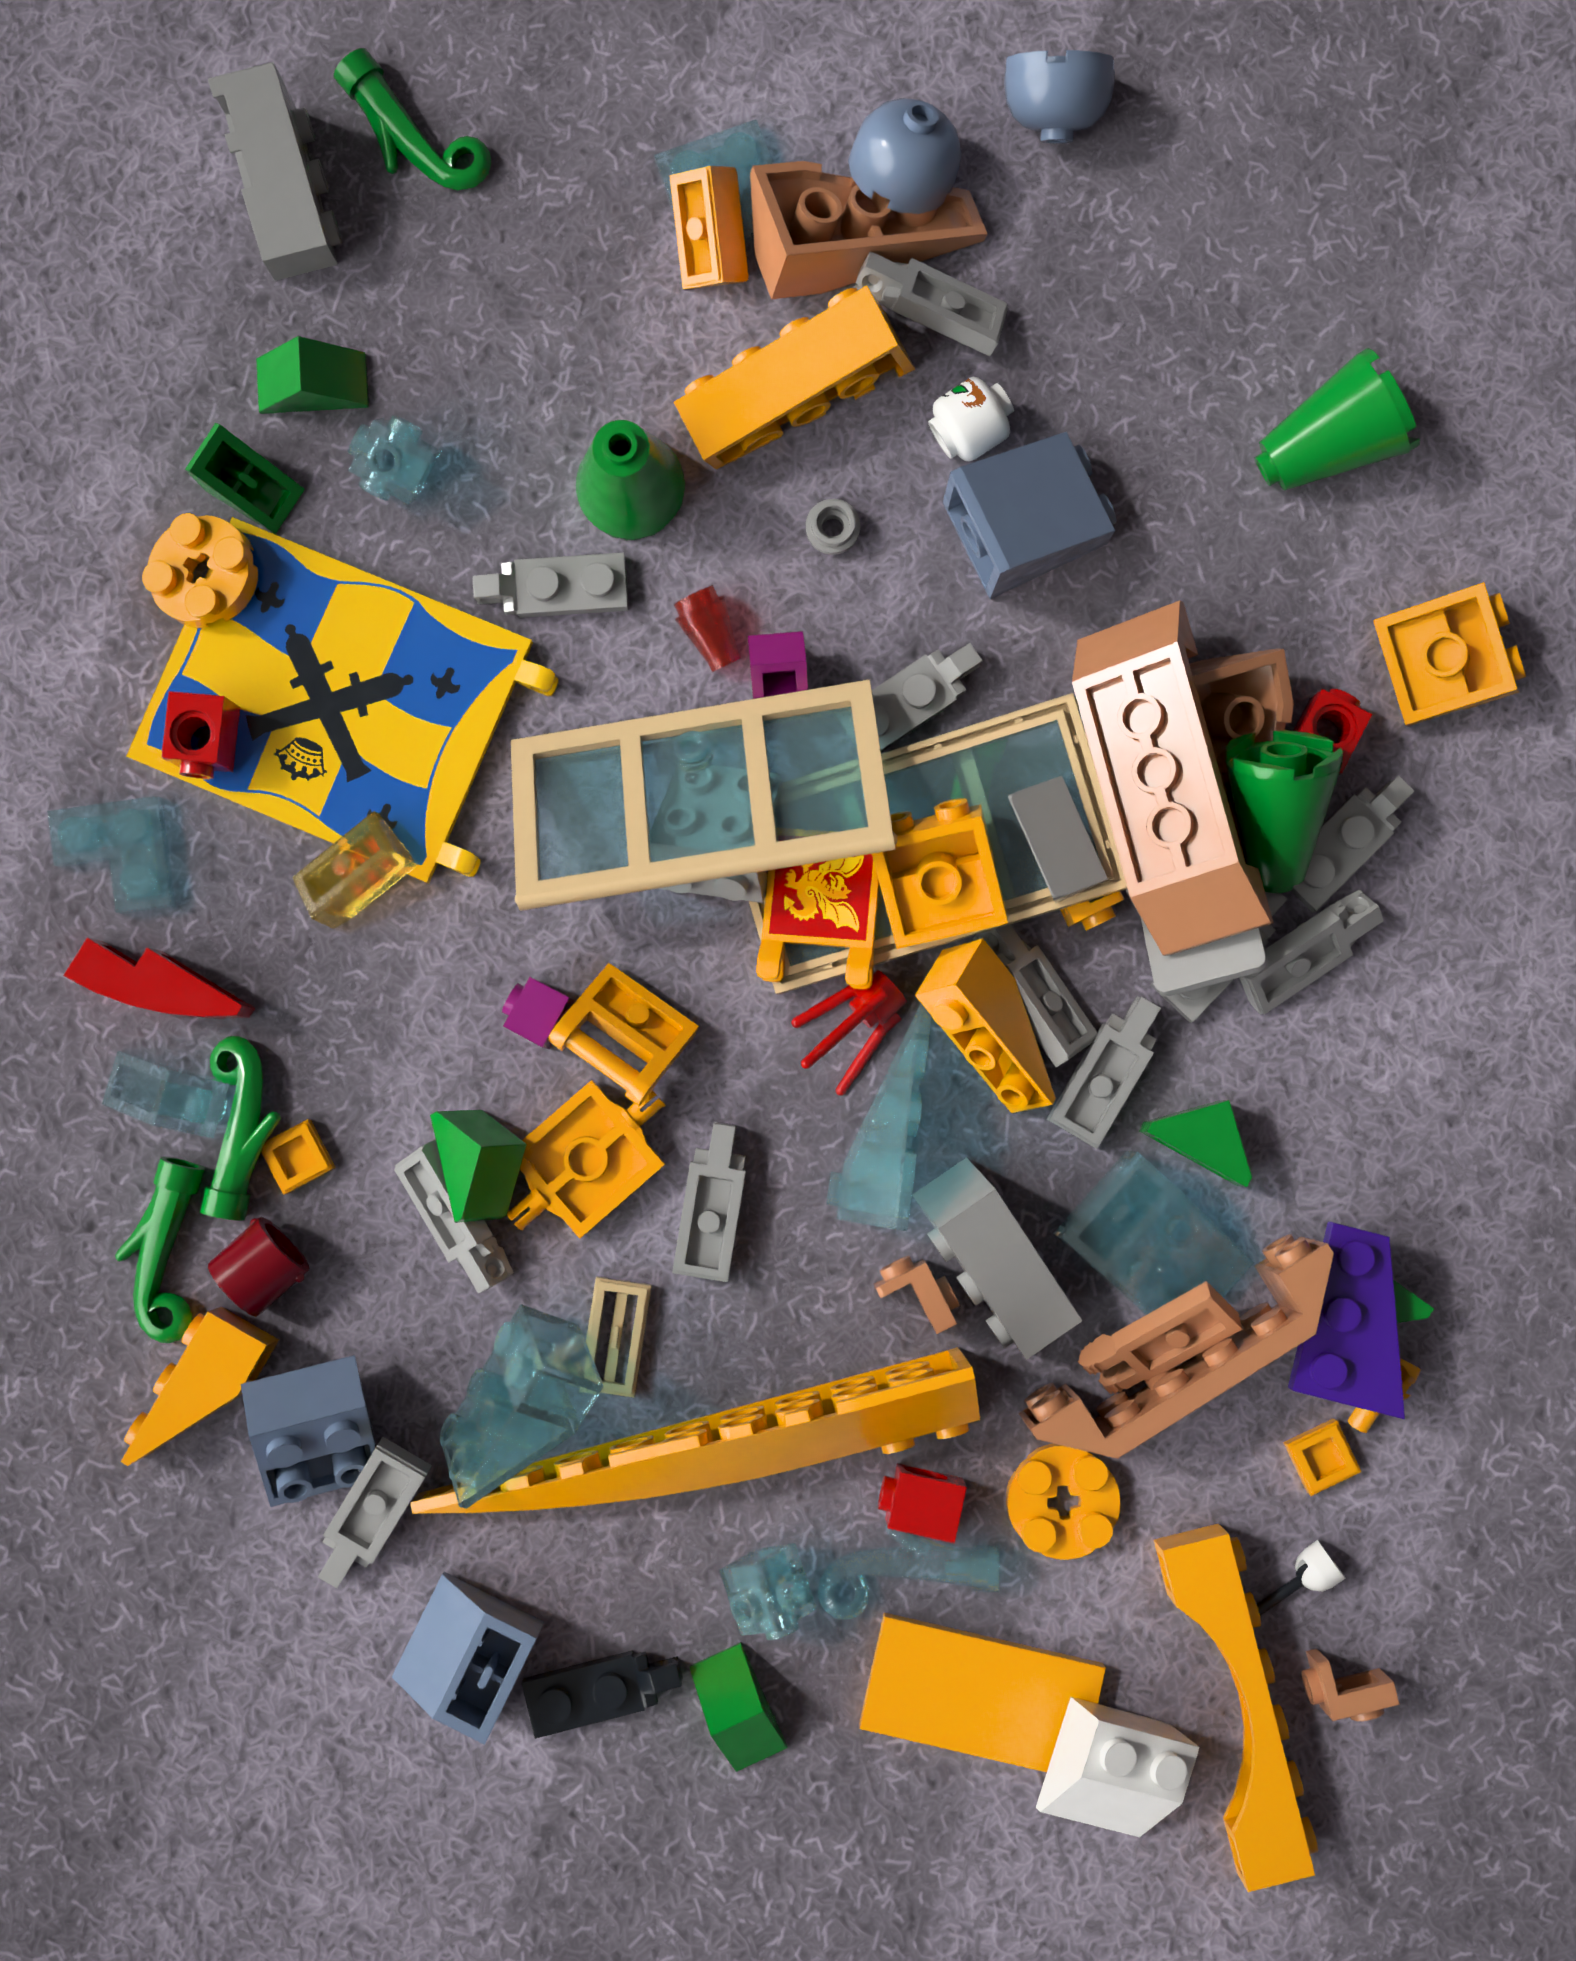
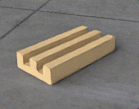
(622, 1288)

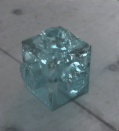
(412, 459)
(768, 1591)

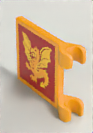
(821, 906)

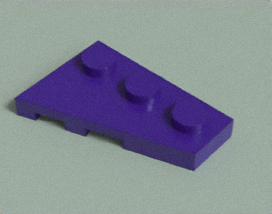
(1356, 1340)

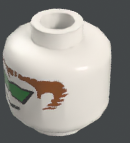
(971, 419)

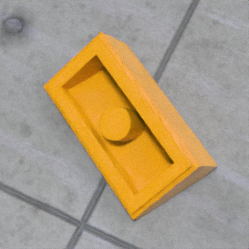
(709, 227)

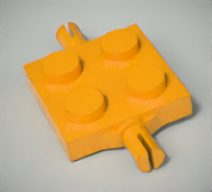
(586, 1159)

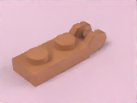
(1161, 1339)

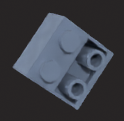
(309, 1429)
(466, 1656)

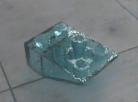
(1150, 1237)
(519, 1403)

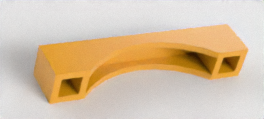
(1263, 1816)

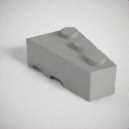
(277, 171)
(996, 1259)

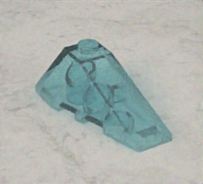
(880, 1162)

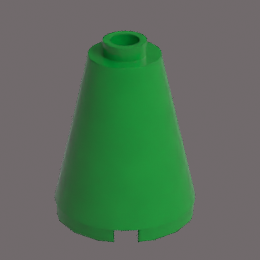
(1340, 427)
(629, 482)
(1281, 801)

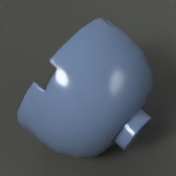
(1058, 91)
(906, 155)

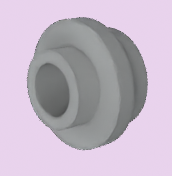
(837, 510)

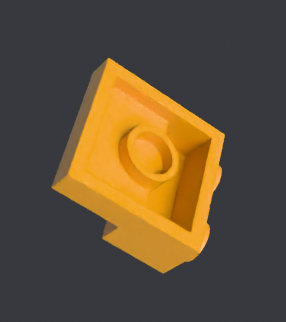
(1449, 654)
(940, 875)

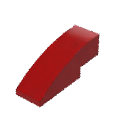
(152, 983)

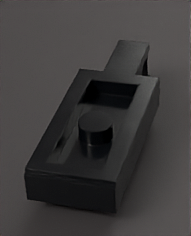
(597, 1691)

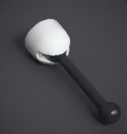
(1313, 1571)

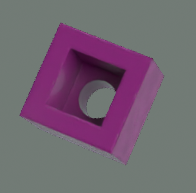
(777, 663)
(535, 1011)

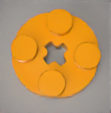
(181, 550)
(1041, 1525)

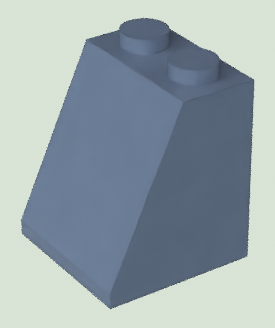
(1027, 511)

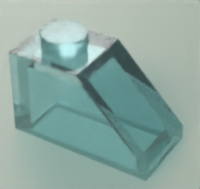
(166, 1095)

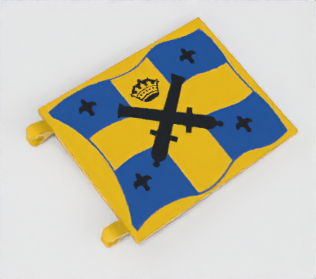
(347, 700)

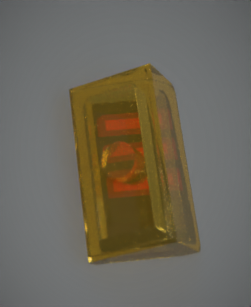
(353, 872)

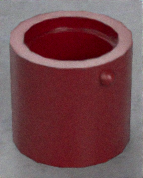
(258, 1267)

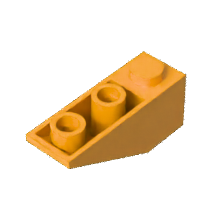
(986, 1019)
(209, 1375)

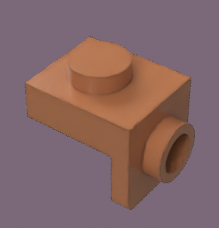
(934, 1295)
(1352, 1696)

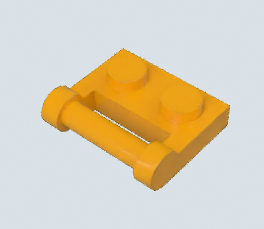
(632, 1019)

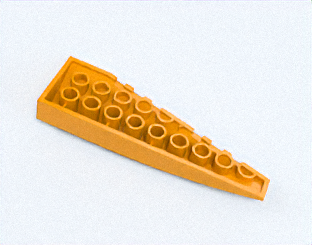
(747, 1441)

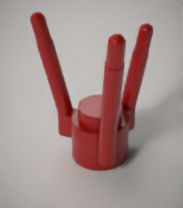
(868, 1006)

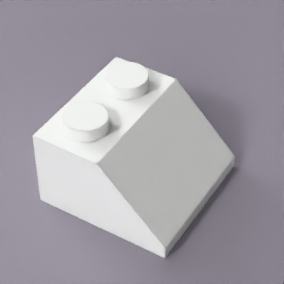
(1116, 1769)

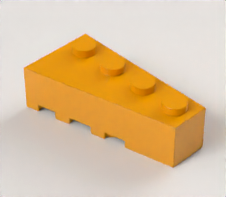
(792, 377)

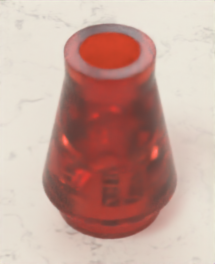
(708, 626)

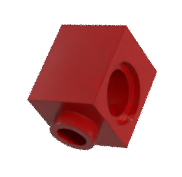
(1343, 712)
(183, 717)
(923, 1502)

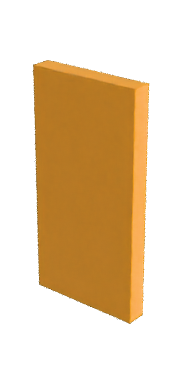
(973, 1691)

